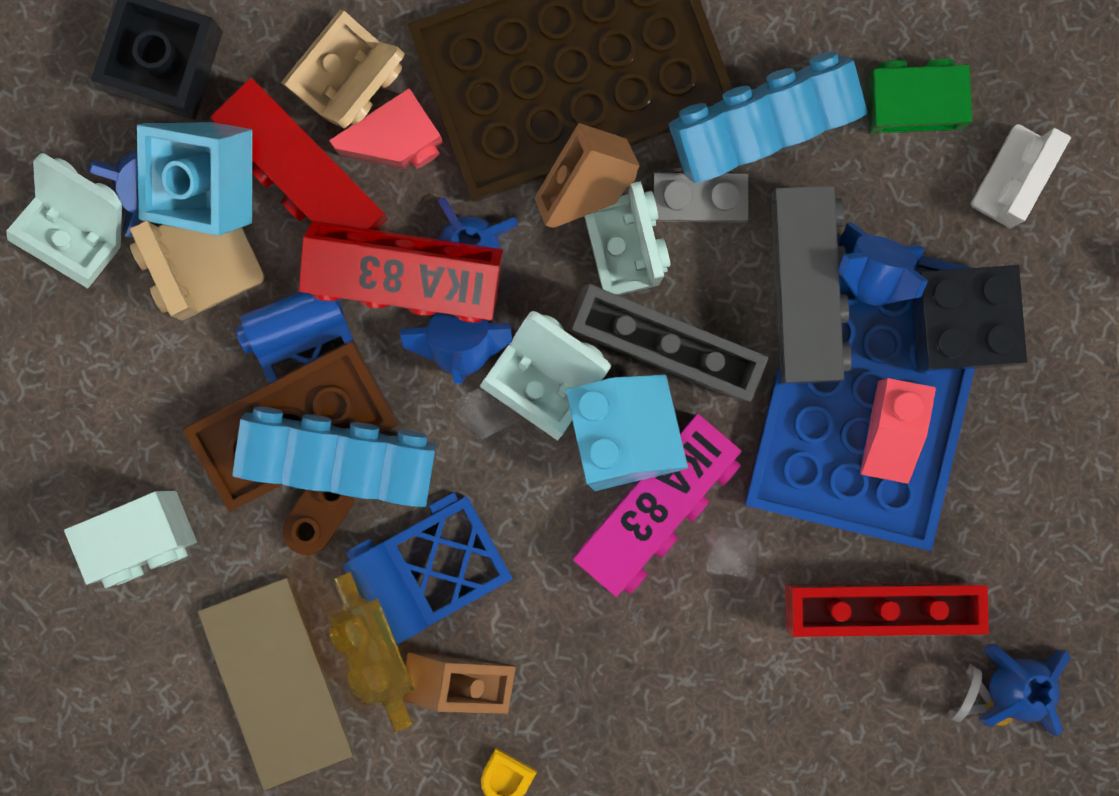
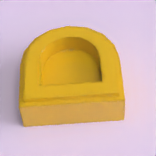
(506, 775)

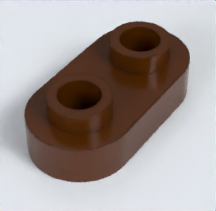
(322, 514)

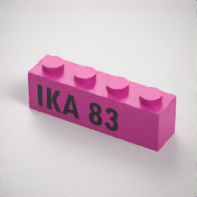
(655, 508)

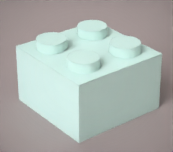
(130, 536)

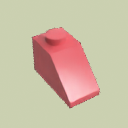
(392, 135)
(897, 429)

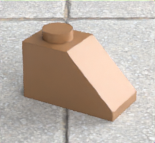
(586, 176)
(459, 684)

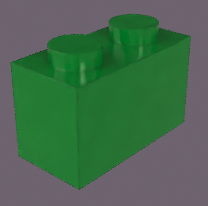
(919, 97)

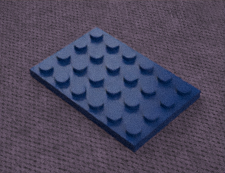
(819, 433)

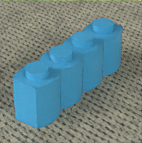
(767, 118)
(334, 459)

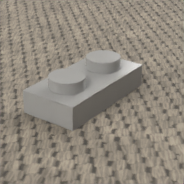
(713, 200)

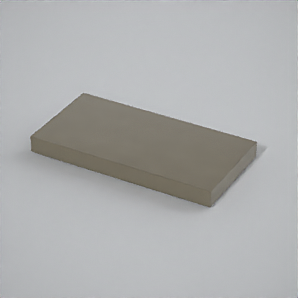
(276, 683)

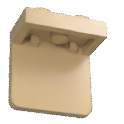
(343, 71)
(194, 267)

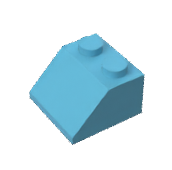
(195, 175)
(626, 430)

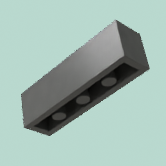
(808, 285)
(666, 343)

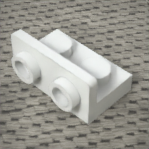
(1019, 174)

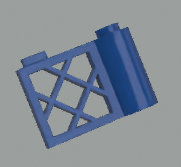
(291, 328)
(385, 575)

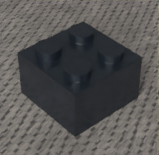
(158, 55)
(970, 319)

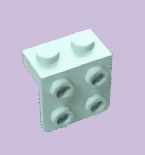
(69, 221)
(626, 245)
(540, 368)

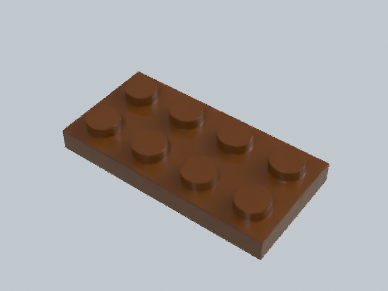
(327, 386)

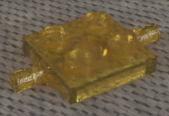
(370, 652)

